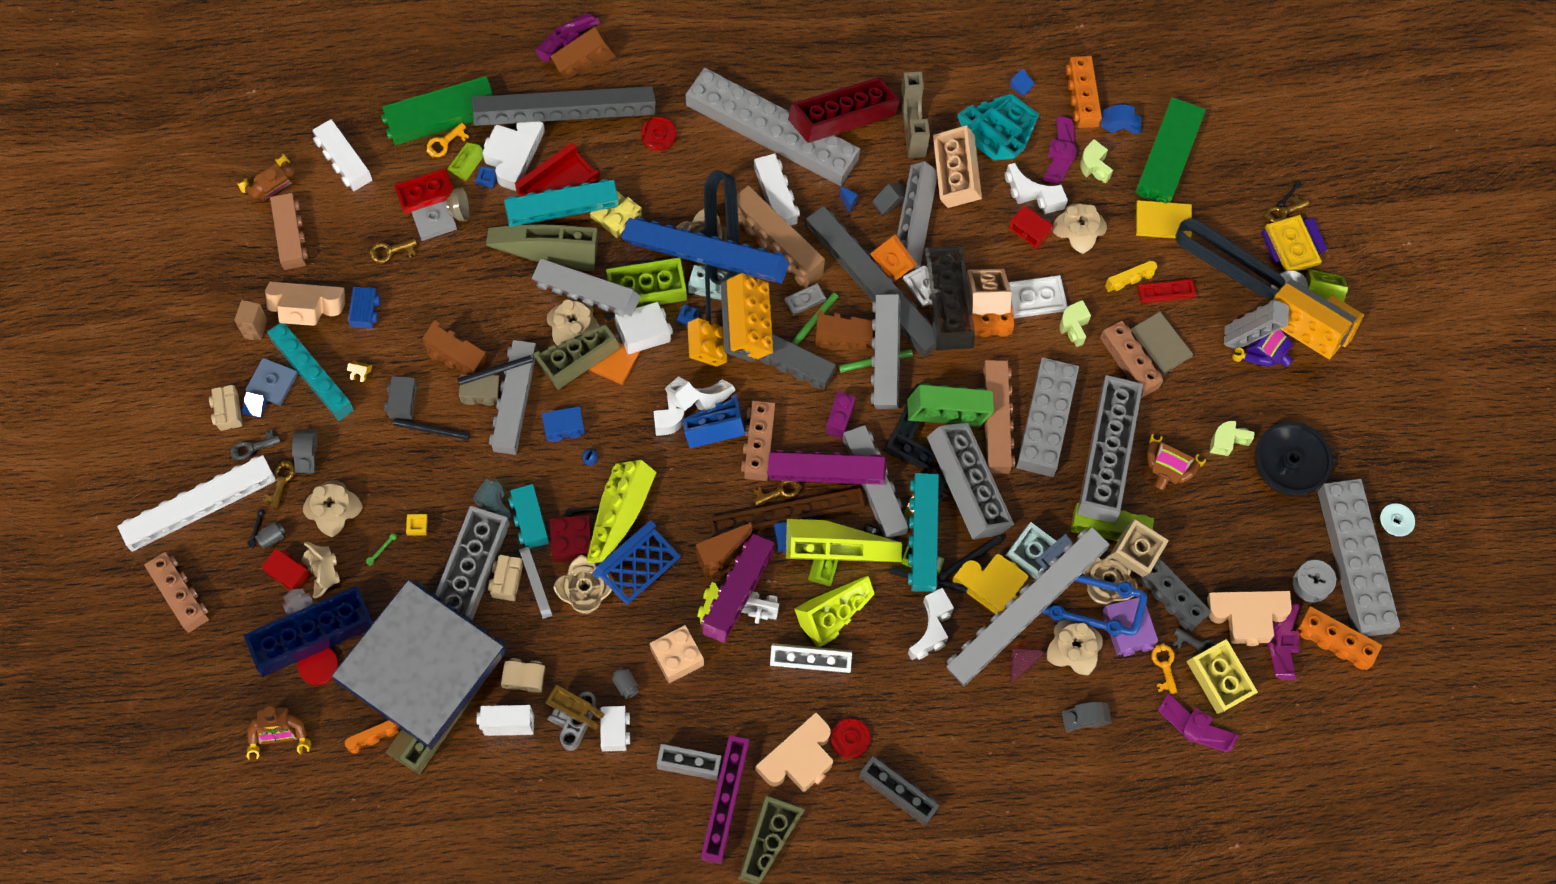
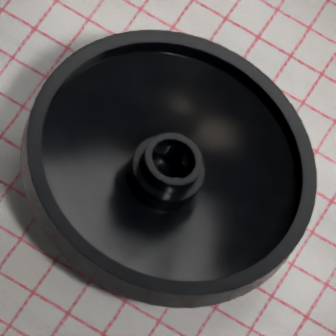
(1293, 459)

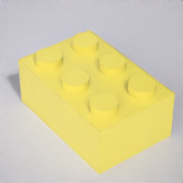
(1222, 676)

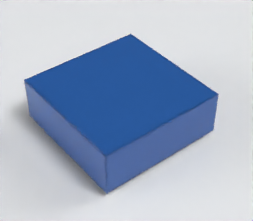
(486, 177)

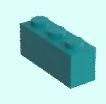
(528, 517)

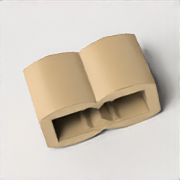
(523, 675)

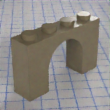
(915, 127)

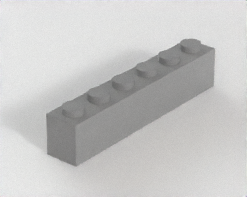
(917, 209)
(585, 287)
(886, 352)
(513, 400)
(880, 497)

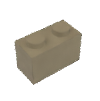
(481, 391)

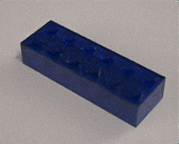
(309, 631)

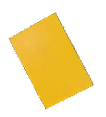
(1161, 219)
(1293, 244)

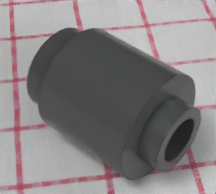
(270, 535)
(625, 683)

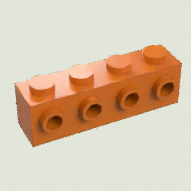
(1084, 92)
(993, 324)
(1338, 638)

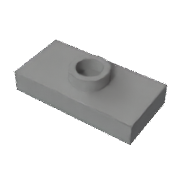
(805, 299)

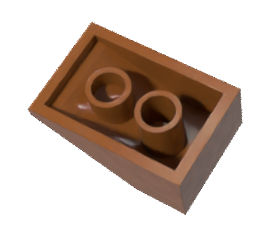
(721, 550)

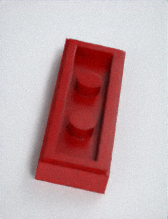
(1166, 291)

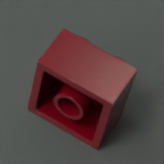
(570, 538)

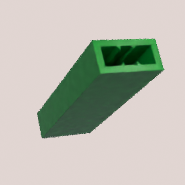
(433, 111)
(1170, 151)

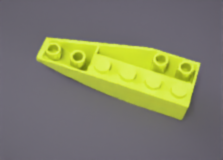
(619, 506)
(837, 542)

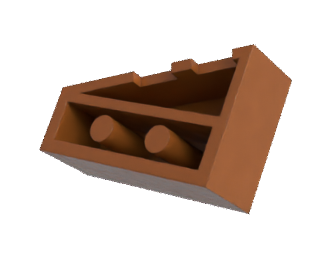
(583, 54)
(843, 333)
(453, 351)

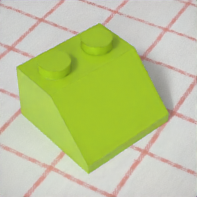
(1327, 284)

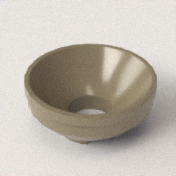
(458, 204)

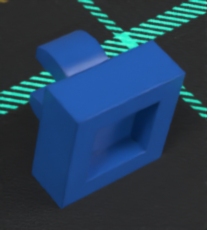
(688, 314)

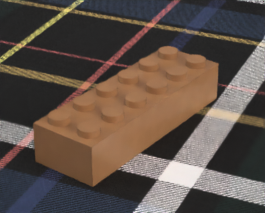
(777, 235)

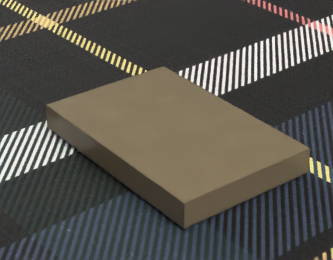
(1161, 343)

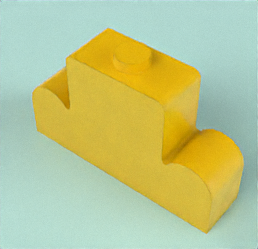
(995, 584)

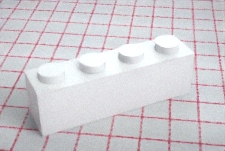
(342, 155)
(775, 187)
(811, 657)

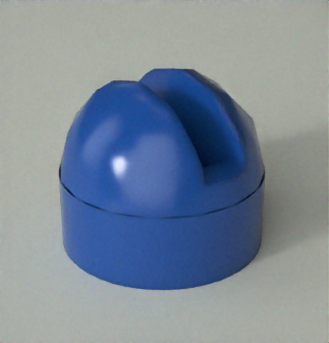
(593, 458)

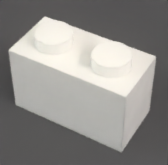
(614, 728)

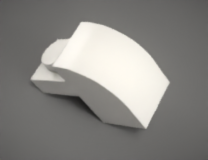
(668, 420)

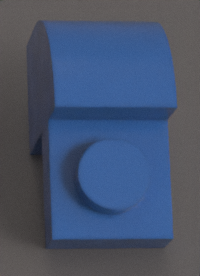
(1121, 117)

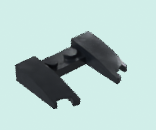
(903, 448)

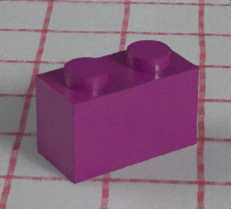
(840, 415)

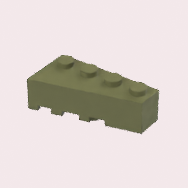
(576, 356)
(768, 836)

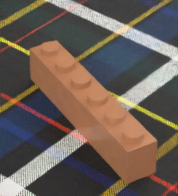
(998, 426)

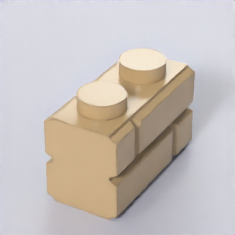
(226, 407)
(506, 577)

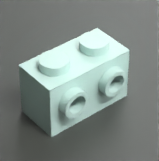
(697, 282)

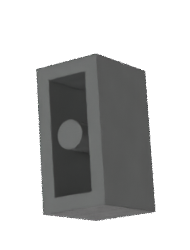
(401, 398)

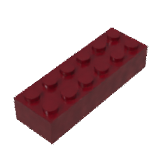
(843, 109)

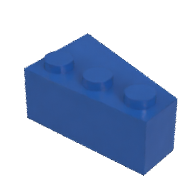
(715, 425)

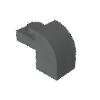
(303, 450)
(1086, 715)

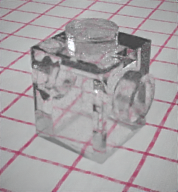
(296, 600)

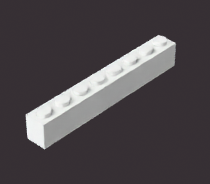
(196, 503)

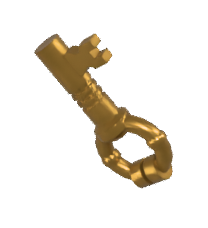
(1298, 204)
(391, 249)
(281, 481)
(780, 491)

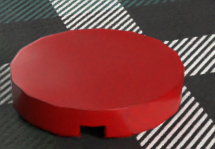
(658, 134)
(318, 667)
(850, 738)

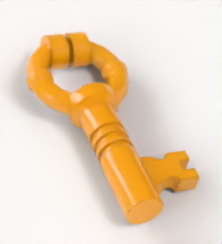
(444, 141)
(1165, 665)

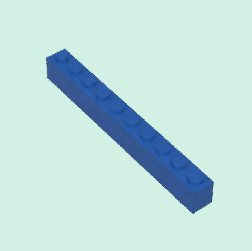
(706, 250)

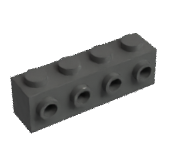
(1175, 596)
(899, 791)

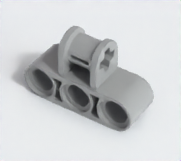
(567, 723)

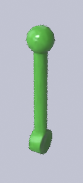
(370, 561)

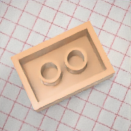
(989, 291)

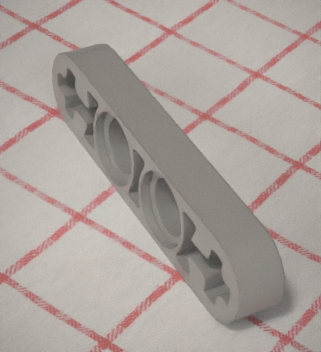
(535, 582)

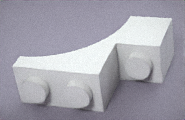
(1024, 190)
(684, 395)
(938, 608)

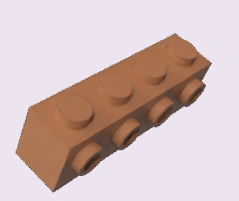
(1131, 358)
(759, 440)
(176, 591)

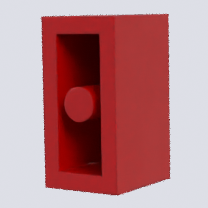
(1031, 227)
(285, 570)

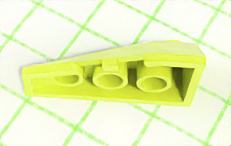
(829, 612)

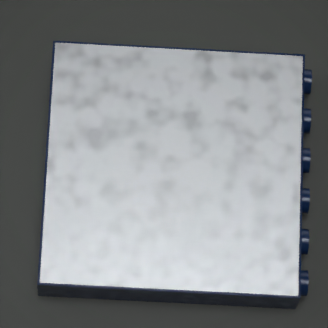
(419, 663)

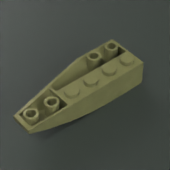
(558, 244)
(412, 752)

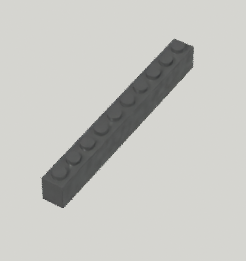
(563, 105)
(870, 276)

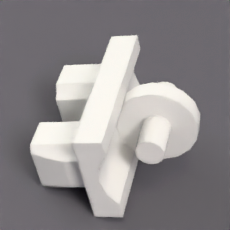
(760, 608)

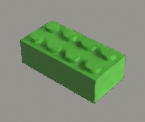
(950, 405)

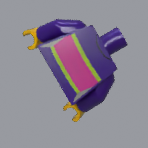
(1267, 350)

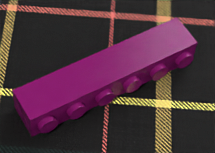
(827, 468)
(738, 588)
(725, 800)

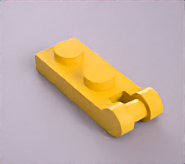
(1131, 276)

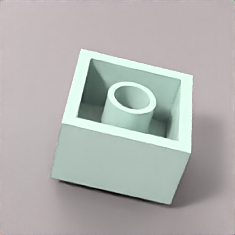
(1028, 548)

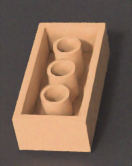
(957, 166)

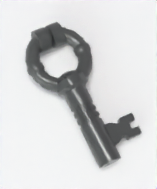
(252, 447)
(1183, 636)

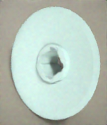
(1400, 513)

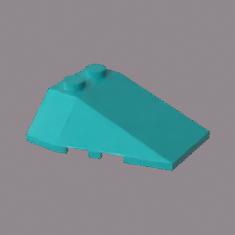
(1000, 126)

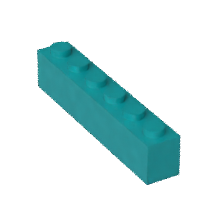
(561, 202)
(310, 371)
(924, 533)

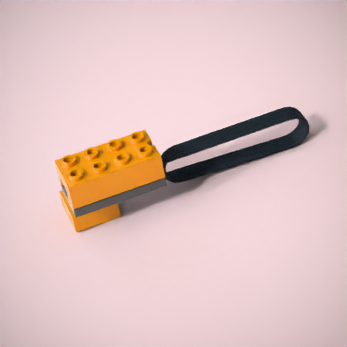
(745, 301)
(1311, 318)

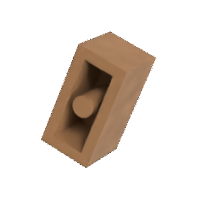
(251, 320)

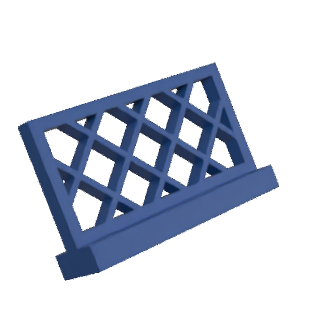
(623, 553)

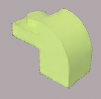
(1092, 162)
(1072, 320)
(1227, 435)

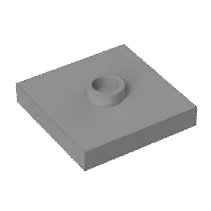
(433, 221)

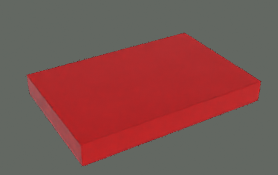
(424, 190)

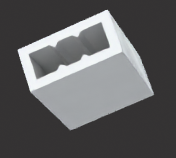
(644, 329)
(506, 720)

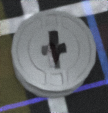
(1304, 581)

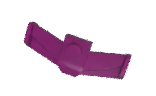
(564, 35)
(1062, 151)
(1283, 644)
(1196, 725)

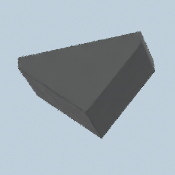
(890, 198)

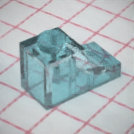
(490, 498)

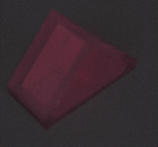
(1021, 661)

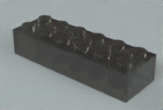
(949, 298)

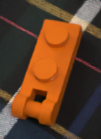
(371, 736)

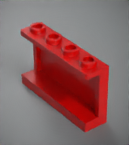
(559, 171)

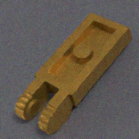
(573, 706)

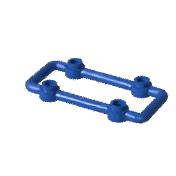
(1113, 627)

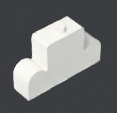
(512, 151)

